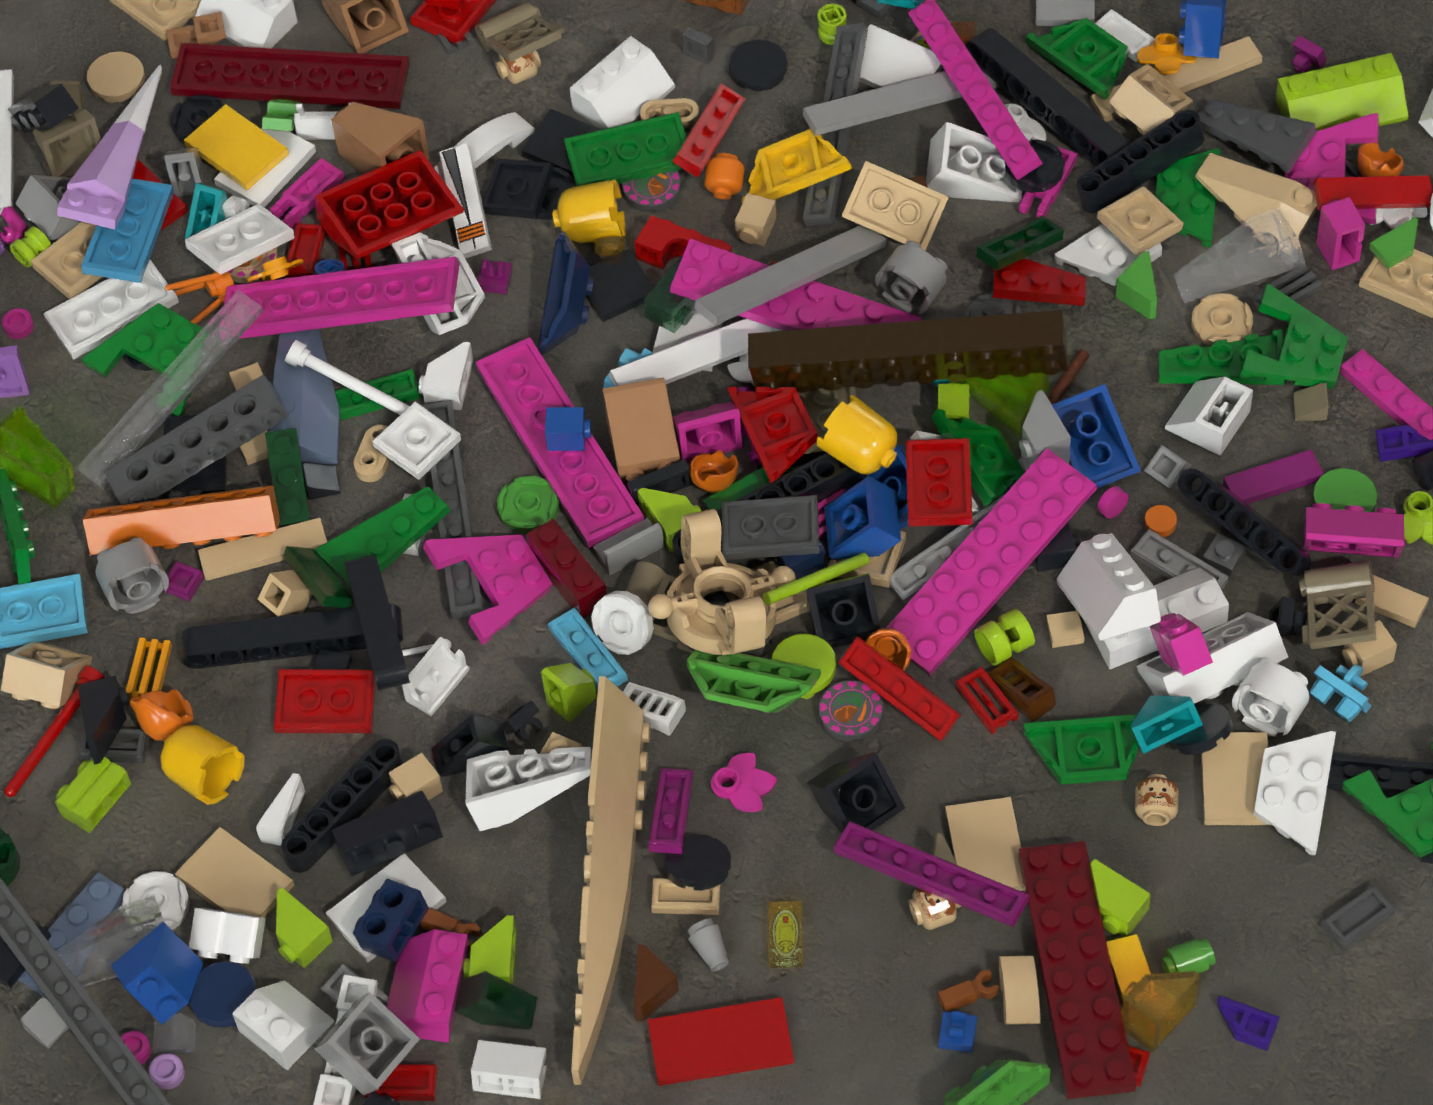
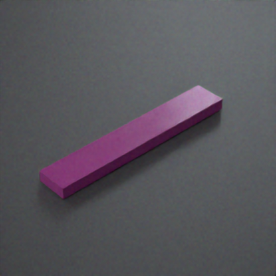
(931, 874)

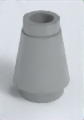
(708, 942)

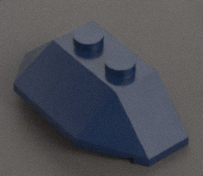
(565, 295)

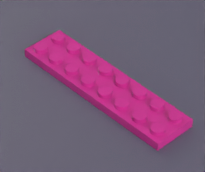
(352, 296)
(806, 307)
(581, 479)
(991, 559)

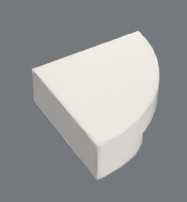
(234, 206)

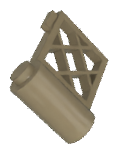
(517, 32)
(649, 581)
(1339, 587)

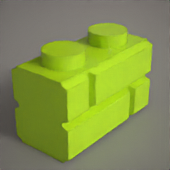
(92, 793)

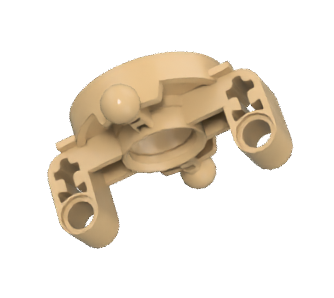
(711, 627)

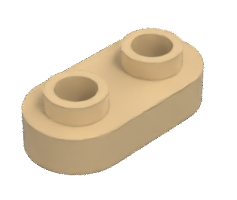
(662, 107)
(367, 452)

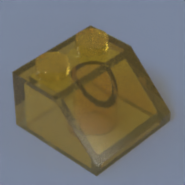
(1158, 1005)

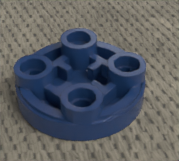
(220, 992)

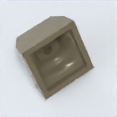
(68, 143)

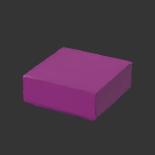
(184, 580)

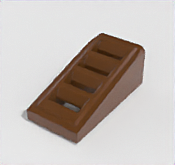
(1033, 704)

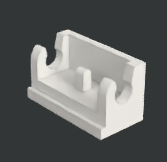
(314, 124)
(435, 677)
(508, 1069)

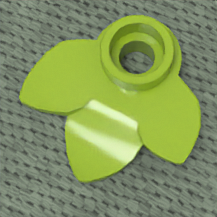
(1418, 522)

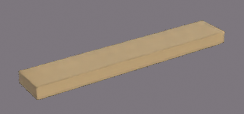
(1232, 59)

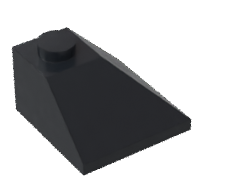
(857, 793)

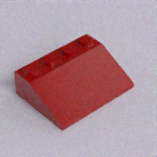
(386, 205)

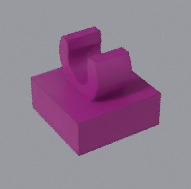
(1307, 54)
(495, 276)

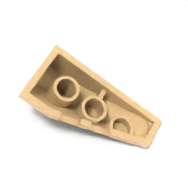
(1256, 191)

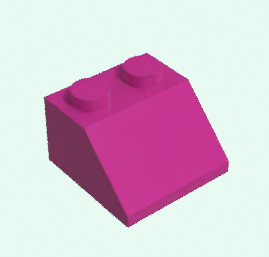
(708, 430)

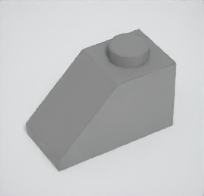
(184, 170)

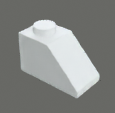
(448, 376)

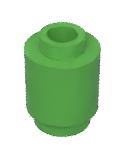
(1189, 956)

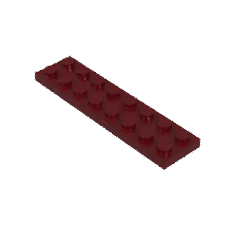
(290, 75)
(1076, 971)

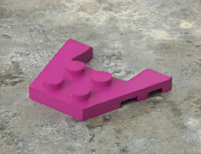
(1327, 154)
(505, 571)

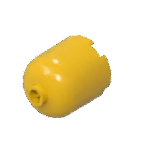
(590, 212)
(859, 437)
(201, 763)

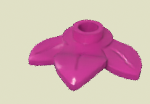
(747, 782)

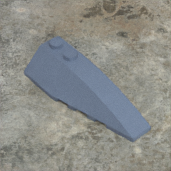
(308, 400)

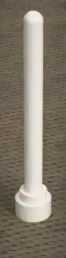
(301, 356)

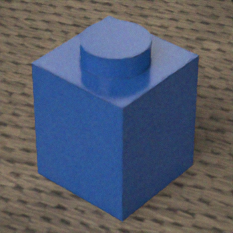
(566, 428)

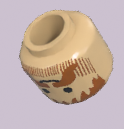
(519, 69)
(1156, 800)
(931, 909)

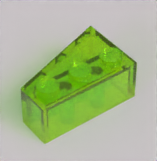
(1008, 396)
(34, 460)

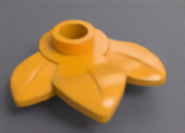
(1164, 54)
(275, 269)

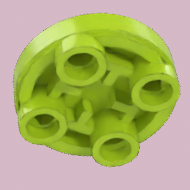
(810, 652)

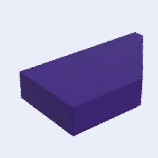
(1401, 443)
(1248, 1023)

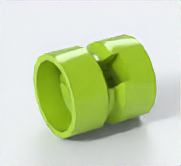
(1007, 635)

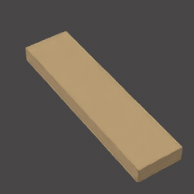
(259, 551)

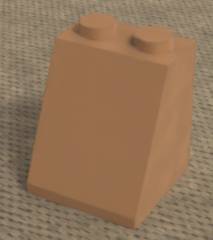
(367, 22)
(376, 137)
(640, 428)

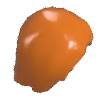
(162, 713)

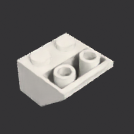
(1211, 413)

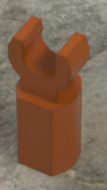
(440, 921)
(966, 992)

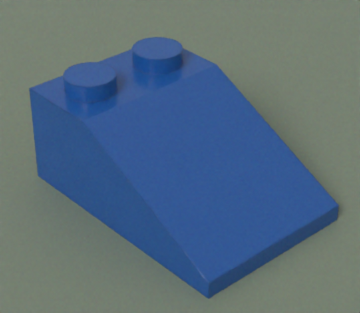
(1097, 437)

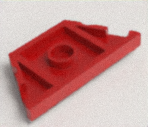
(775, 426)

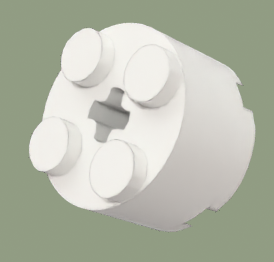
(1271, 697)

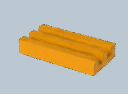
(153, 647)

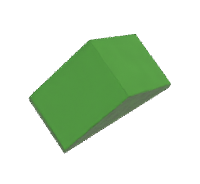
(1137, 286)

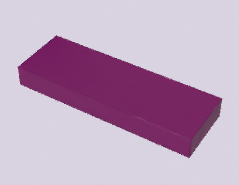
(1275, 477)
(671, 811)

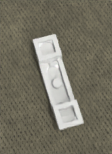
(492, 137)
(332, 1086)

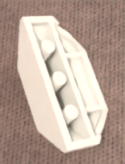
(468, 291)

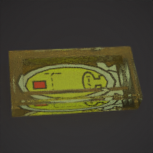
(785, 934)

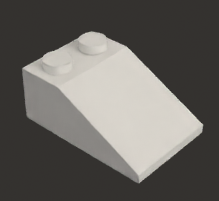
(968, 166)

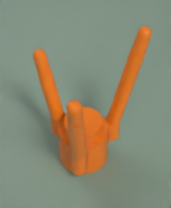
(215, 285)

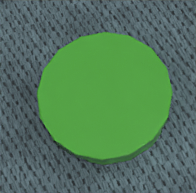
(1345, 488)
(527, 504)

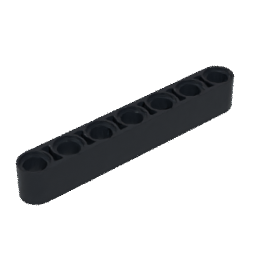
(1045, 97)
(805, 477)
(276, 637)

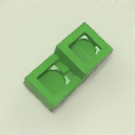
(280, 115)

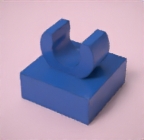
(957, 1031)

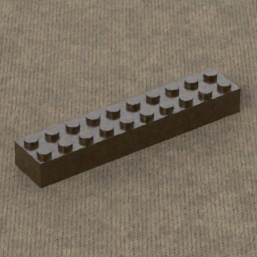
(909, 352)

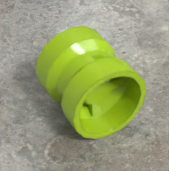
(828, 19)
(30, 246)

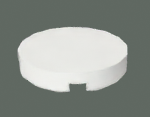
(622, 622)
(169, 894)

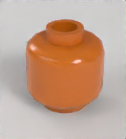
(724, 175)

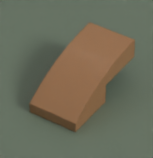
(206, 30)

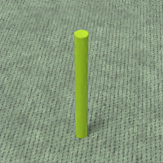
(815, 578)

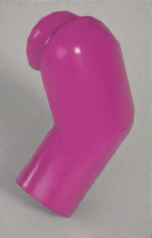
(15, 227)

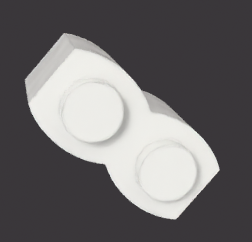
(227, 933)

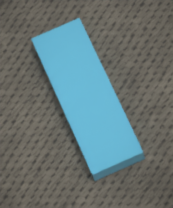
(586, 647)

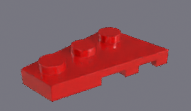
(1038, 283)

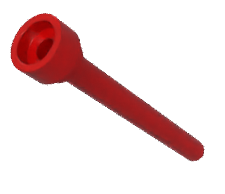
(87, 675)

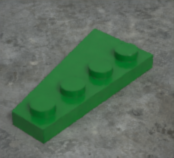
(15, 529)

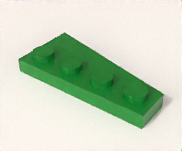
(1221, 359)
(386, 533)

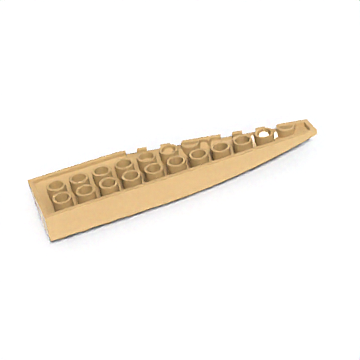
(608, 869)

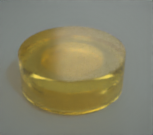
(609, 245)

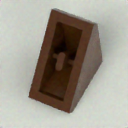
(653, 984)

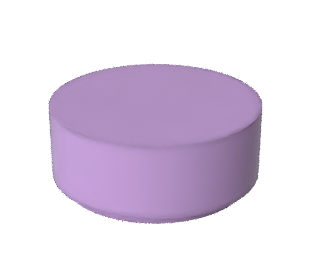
(167, 1071)

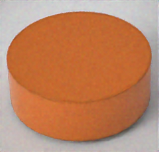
(1161, 520)

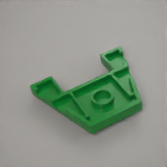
(151, 339)
(1309, 350)
(1405, 814)

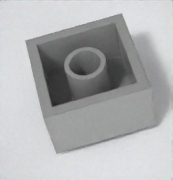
(367, 1044)

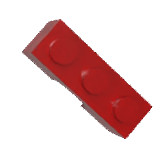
(664, 240)

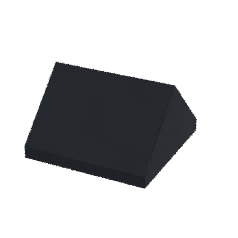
(843, 610)

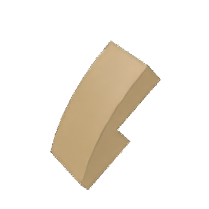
(1019, 990)

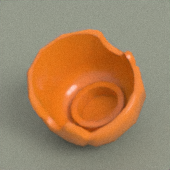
(1375, 163)
(713, 471)
(885, 642)

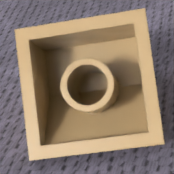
(1148, 99)
(43, 673)

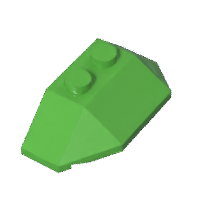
(750, 680)
(1001, 1084)

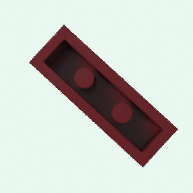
(566, 567)

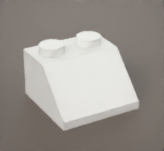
(281, 1022)

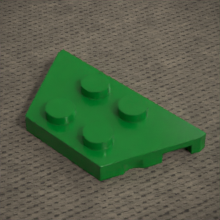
(1083, 53)
(1188, 197)
(991, 459)
(1085, 748)

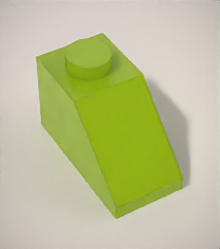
(666, 510)
(568, 689)
(1118, 899)
(299, 931)
(494, 952)

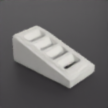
(674, 705)
(282, 812)

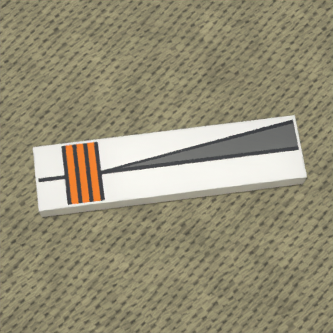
(463, 183)

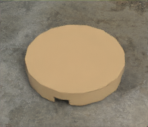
(115, 76)
(1221, 318)

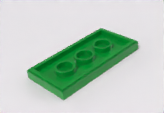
(626, 150)

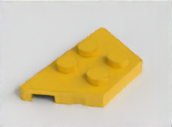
(795, 165)

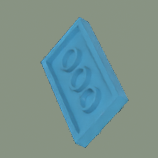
(127, 249)

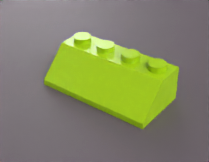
(1345, 93)

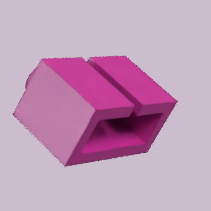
(1340, 233)
(1180, 643)

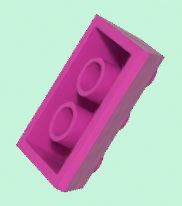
(1353, 531)
(428, 983)

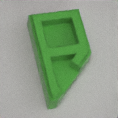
(1396, 244)

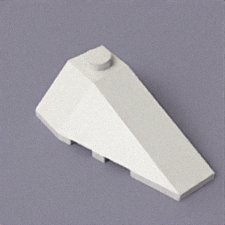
(509, 786)

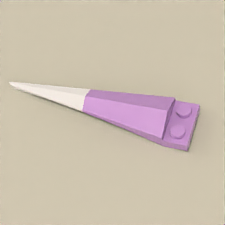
(103, 182)

